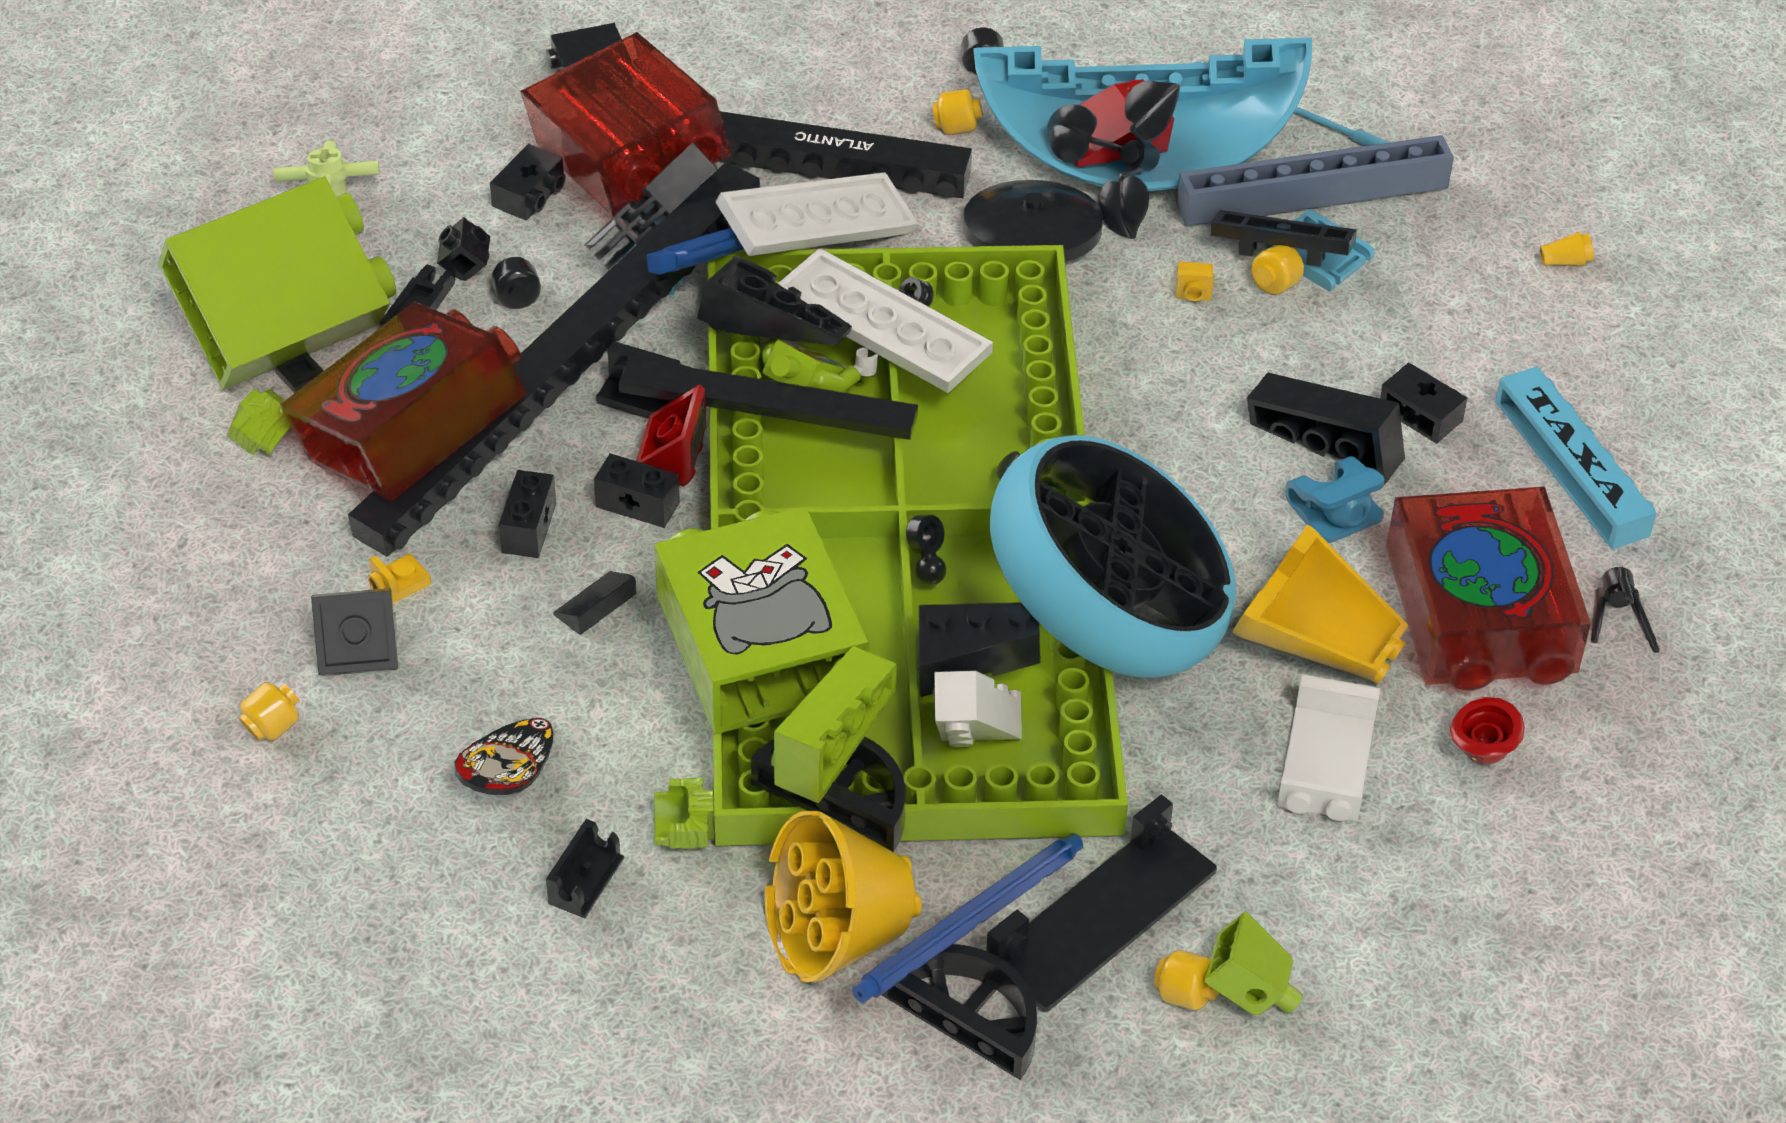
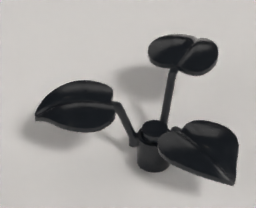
(1150, 110)

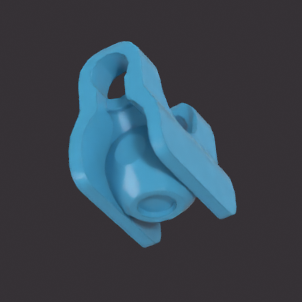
(1338, 506)

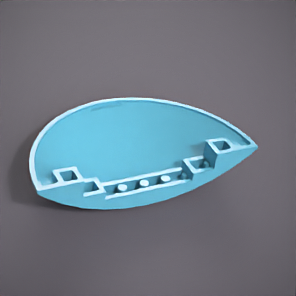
(1221, 115)

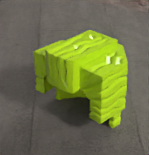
(259, 422)
(684, 814)

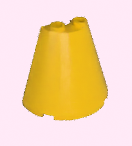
(1324, 612)

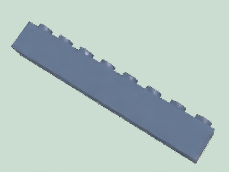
(1315, 179)

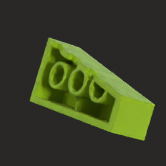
(831, 723)

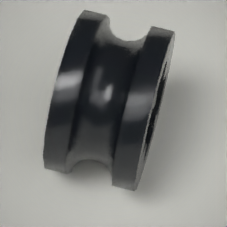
(918, 290)

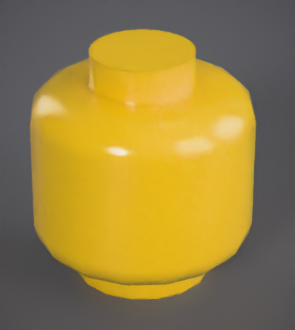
(957, 111)
(1277, 269)
(269, 711)
(1182, 979)

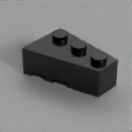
(975, 638)

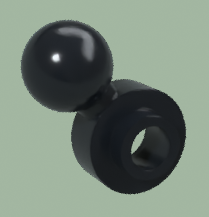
(925, 536)

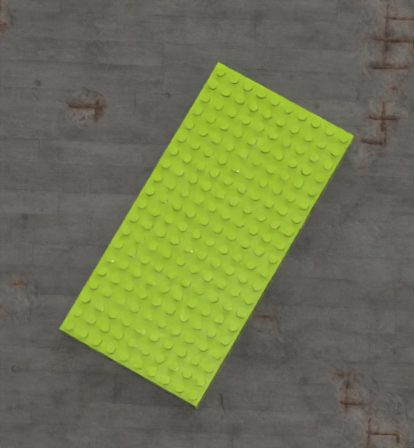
(861, 499)

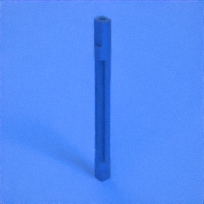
(694, 252)

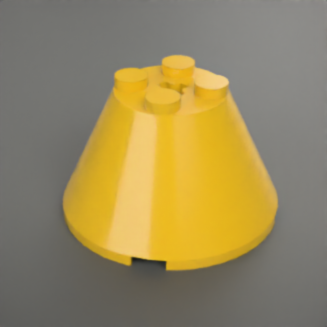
(834, 896)

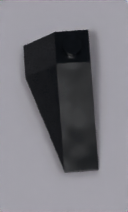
(750, 302)

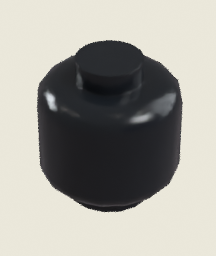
(978, 38)
(516, 282)

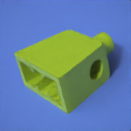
(1252, 968)

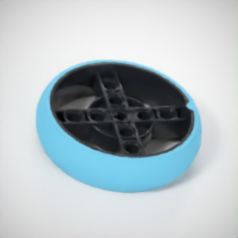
(1099, 561)

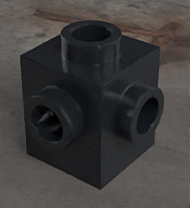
(463, 249)

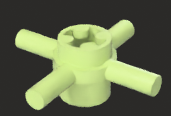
(328, 163)

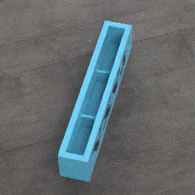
(1576, 457)

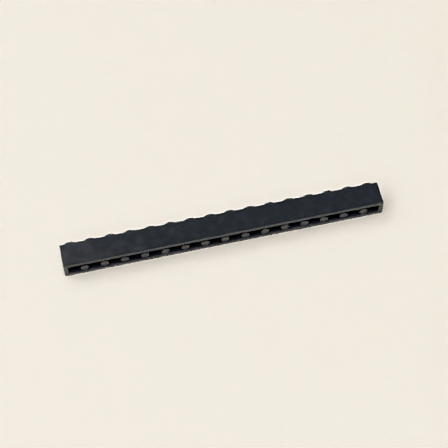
(555, 362)

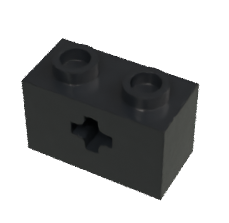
(527, 182)
(1425, 402)
(637, 490)
(527, 514)

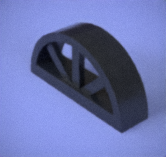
(861, 813)
(962, 1022)

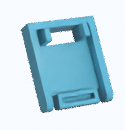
(1335, 266)

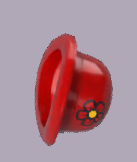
(1487, 729)

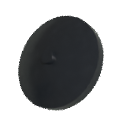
(1034, 215)

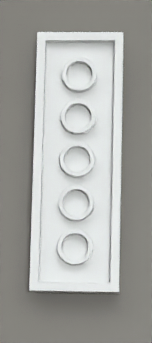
(816, 213)
(891, 321)

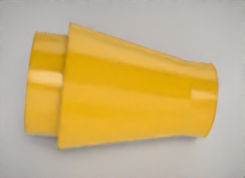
(1570, 250)

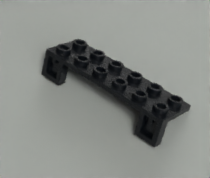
(1104, 909)

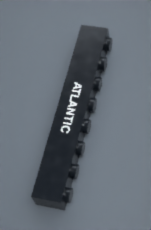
(846, 153)

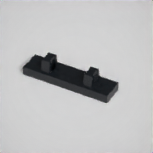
(1255, 229)

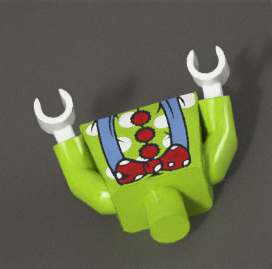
(800, 365)

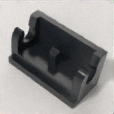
(583, 870)

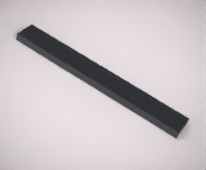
(771, 398)

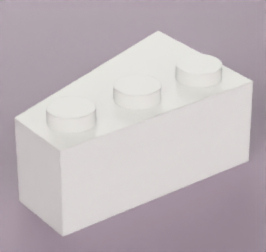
(974, 710)

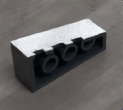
(1330, 421)

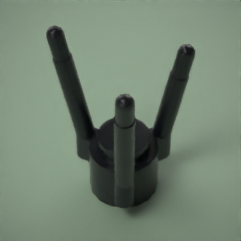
(1620, 591)

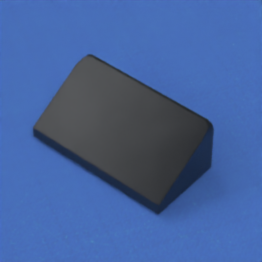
(597, 601)

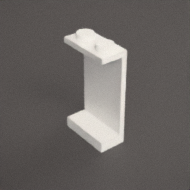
(1329, 748)

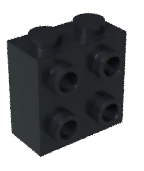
(578, 44)

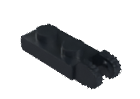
(422, 291)

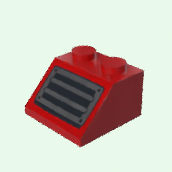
(676, 435)

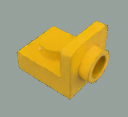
(1194, 281)
(402, 576)

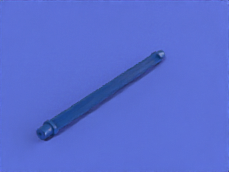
(966, 918)

